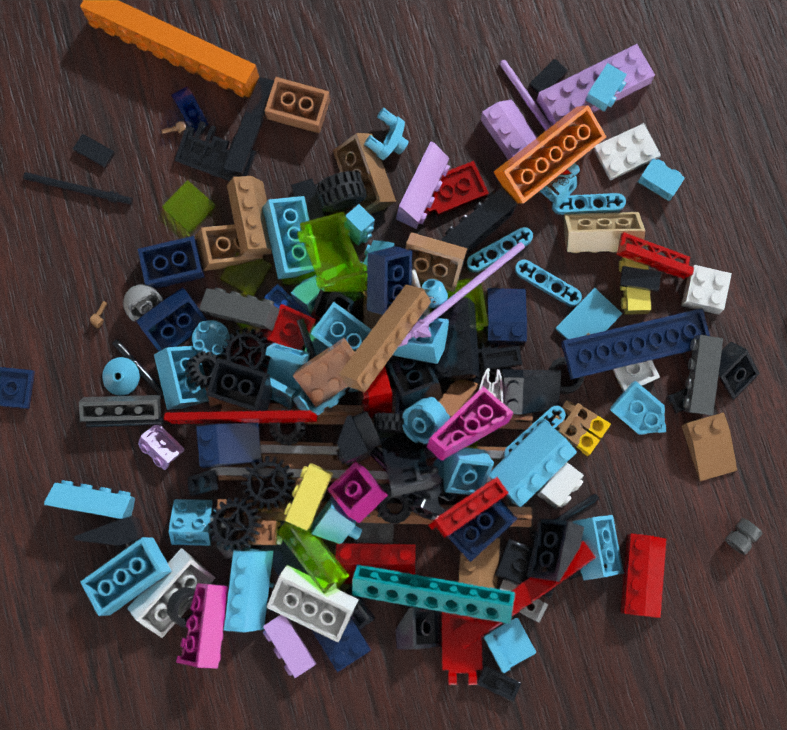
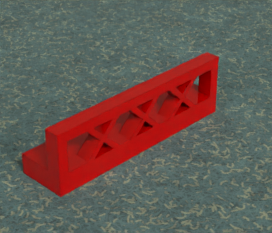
(652, 259)
(469, 507)

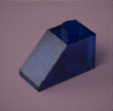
(189, 107)

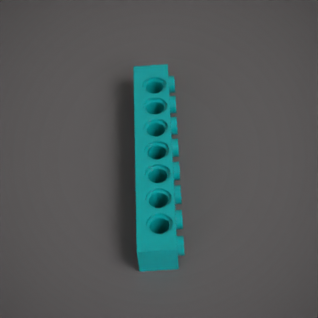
(433, 594)

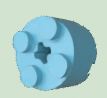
(424, 419)

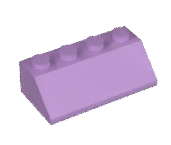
(508, 127)
(422, 186)

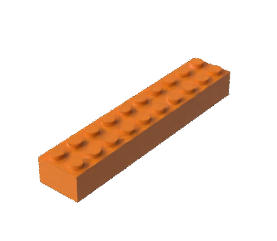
(172, 44)

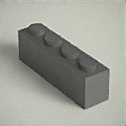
(240, 309)
(703, 375)
(120, 408)

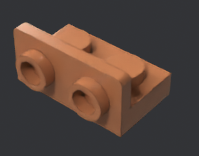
(268, 531)

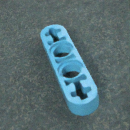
(589, 207)
(498, 248)
(546, 285)
(548, 414)

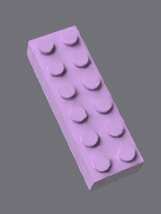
(572, 92)

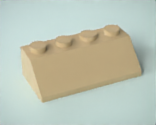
(600, 230)

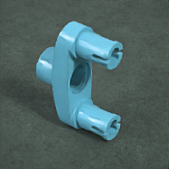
(393, 140)

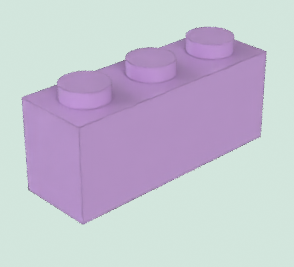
(289, 646)

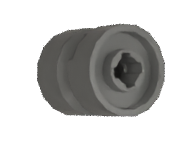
(743, 536)

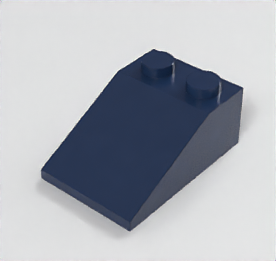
(506, 316)
(228, 444)
(482, 530)

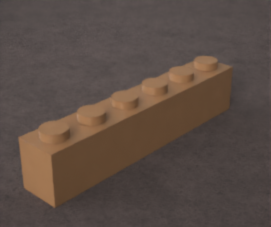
(385, 338)

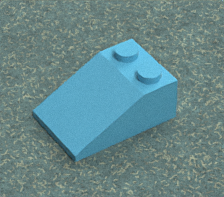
(338, 325)

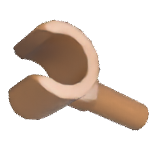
(180, 127)
(95, 318)

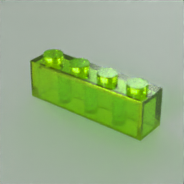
(314, 557)

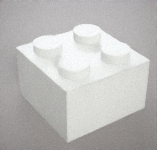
(706, 290)
(560, 485)

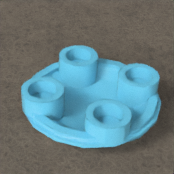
(210, 337)

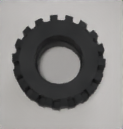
(340, 191)

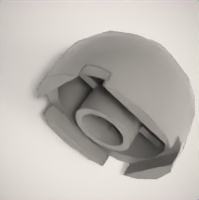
(140, 300)

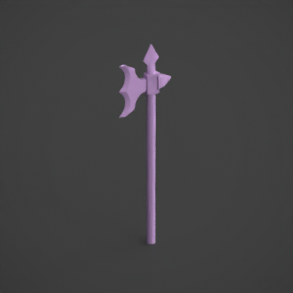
(421, 327)

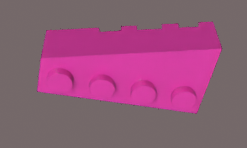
(470, 423)
(205, 627)

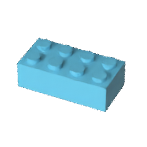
(125, 576)

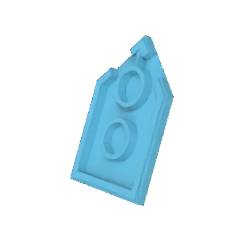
(640, 410)

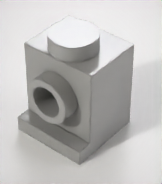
(538, 611)

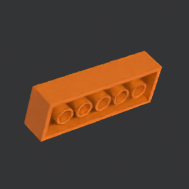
(550, 154)

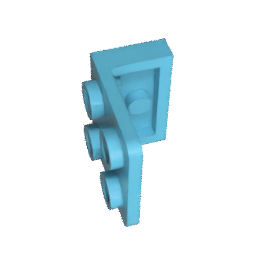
(304, 403)

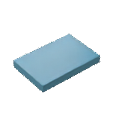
(589, 316)

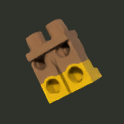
(582, 427)

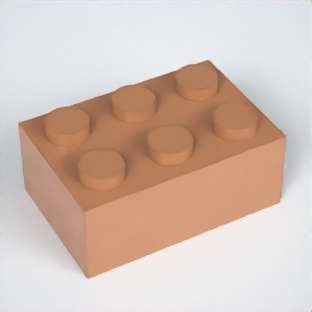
(297, 105)
(321, 374)

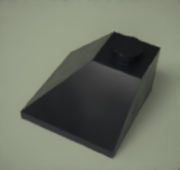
(736, 369)
(419, 629)

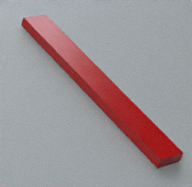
(240, 417)
(524, 595)

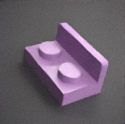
(160, 446)

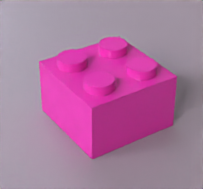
(357, 492)

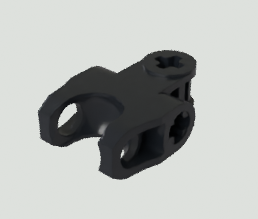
(426, 501)

